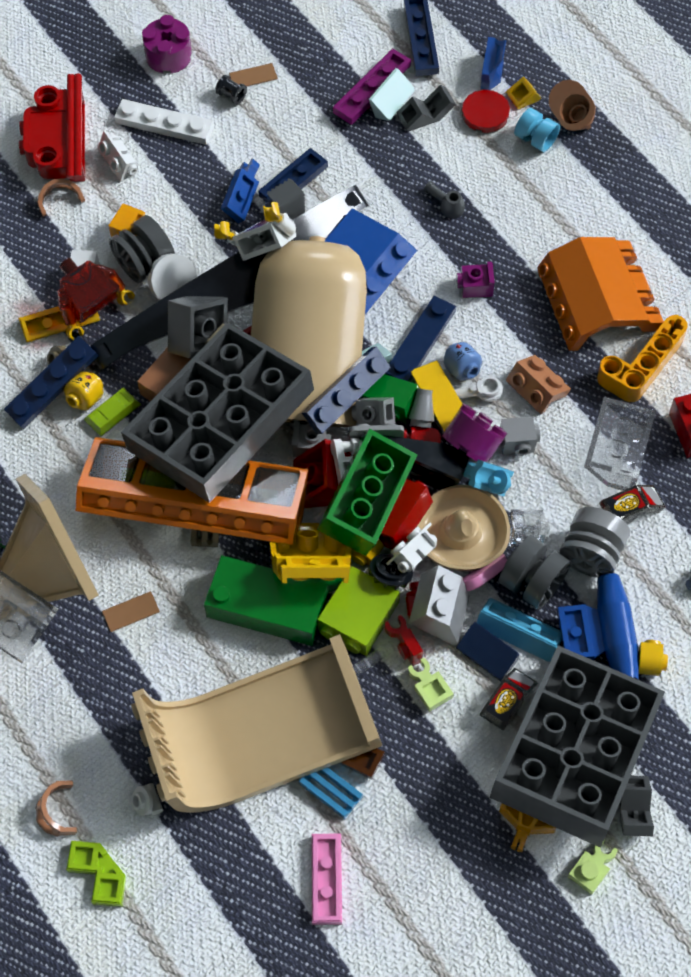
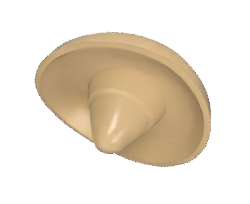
(468, 528)

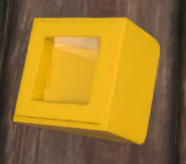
(522, 93)

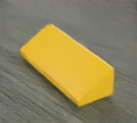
(47, 323)
(444, 397)

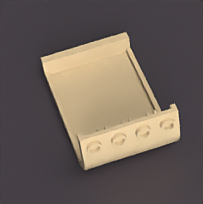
(257, 731)

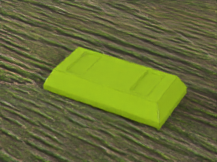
(112, 411)

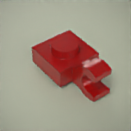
(408, 645)

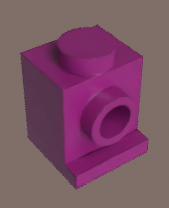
(476, 280)

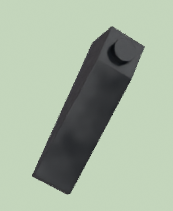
(435, 461)

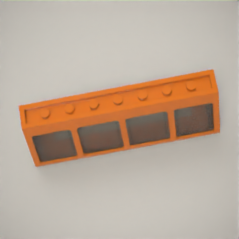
(257, 503)

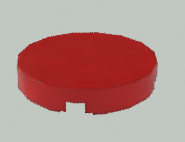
(485, 111)

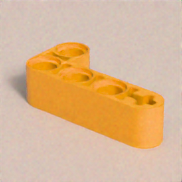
(649, 356)

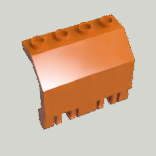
(597, 288)

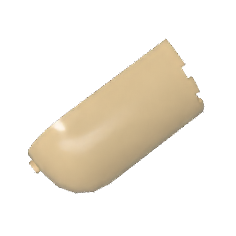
(312, 311)

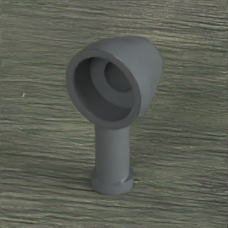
(448, 208)

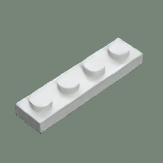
(164, 121)

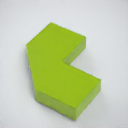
(95, 860)

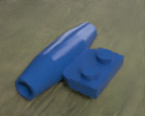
(603, 629)

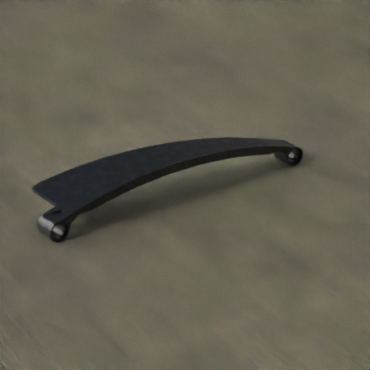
(228, 279)

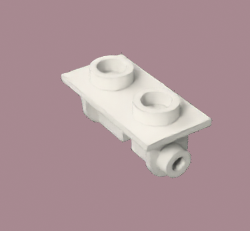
(112, 149)
(405, 554)

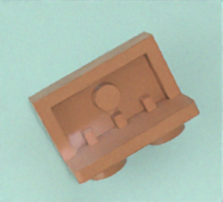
(537, 383)

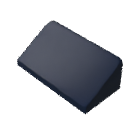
(488, 651)

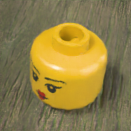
(83, 391)

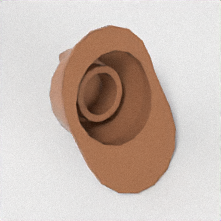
(572, 105)

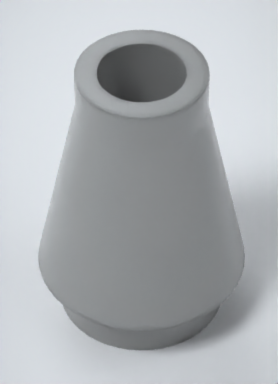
(422, 409)

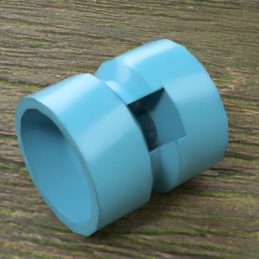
(538, 130)

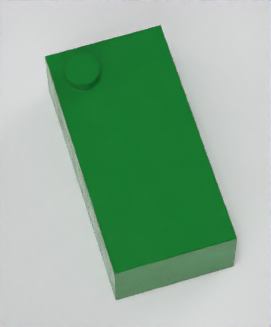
(367, 492)
(259, 601)

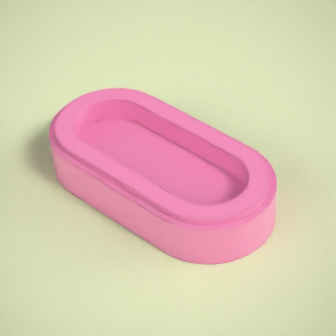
(479, 577)

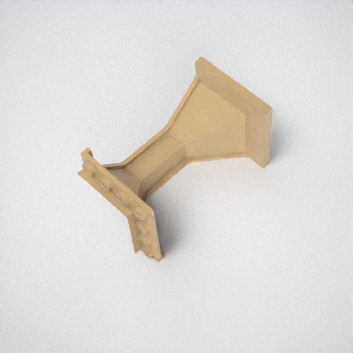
(42, 552)

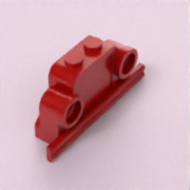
(56, 131)

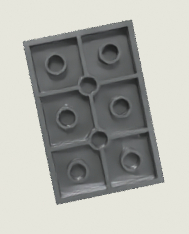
(218, 411)
(577, 746)

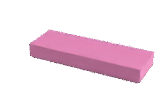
(326, 879)

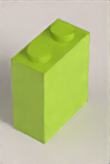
(358, 611)

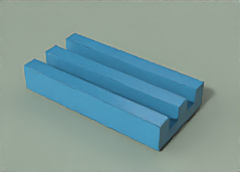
(357, 796)

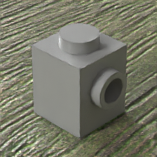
(521, 435)

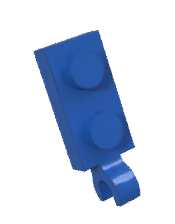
(241, 191)

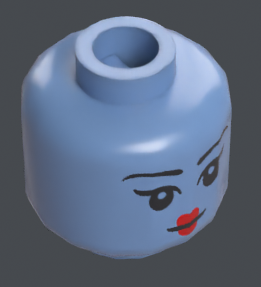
(462, 361)

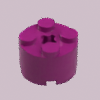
(167, 44)
(474, 434)

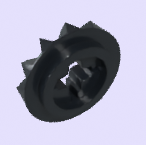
(378, 570)

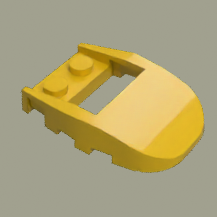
(311, 556)

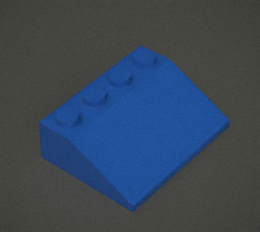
(379, 248)

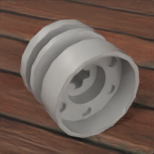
(595, 541)

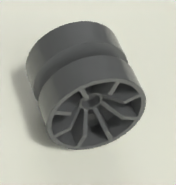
(527, 567)

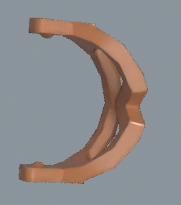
(57, 183)
(42, 813)

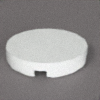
(169, 274)

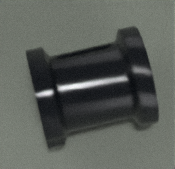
(231, 89)

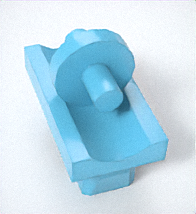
(488, 477)

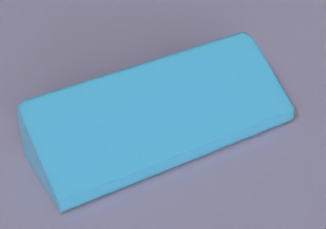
(519, 629)

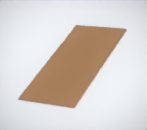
(254, 75)
(130, 611)

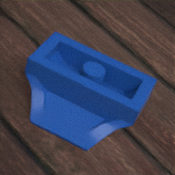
(493, 64)

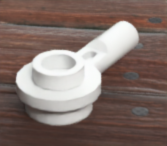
(487, 389)

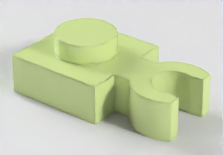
(431, 688)
(591, 869)

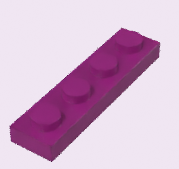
(357, 99)

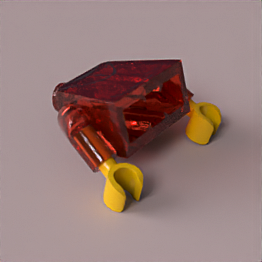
(87, 291)

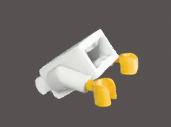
(263, 236)

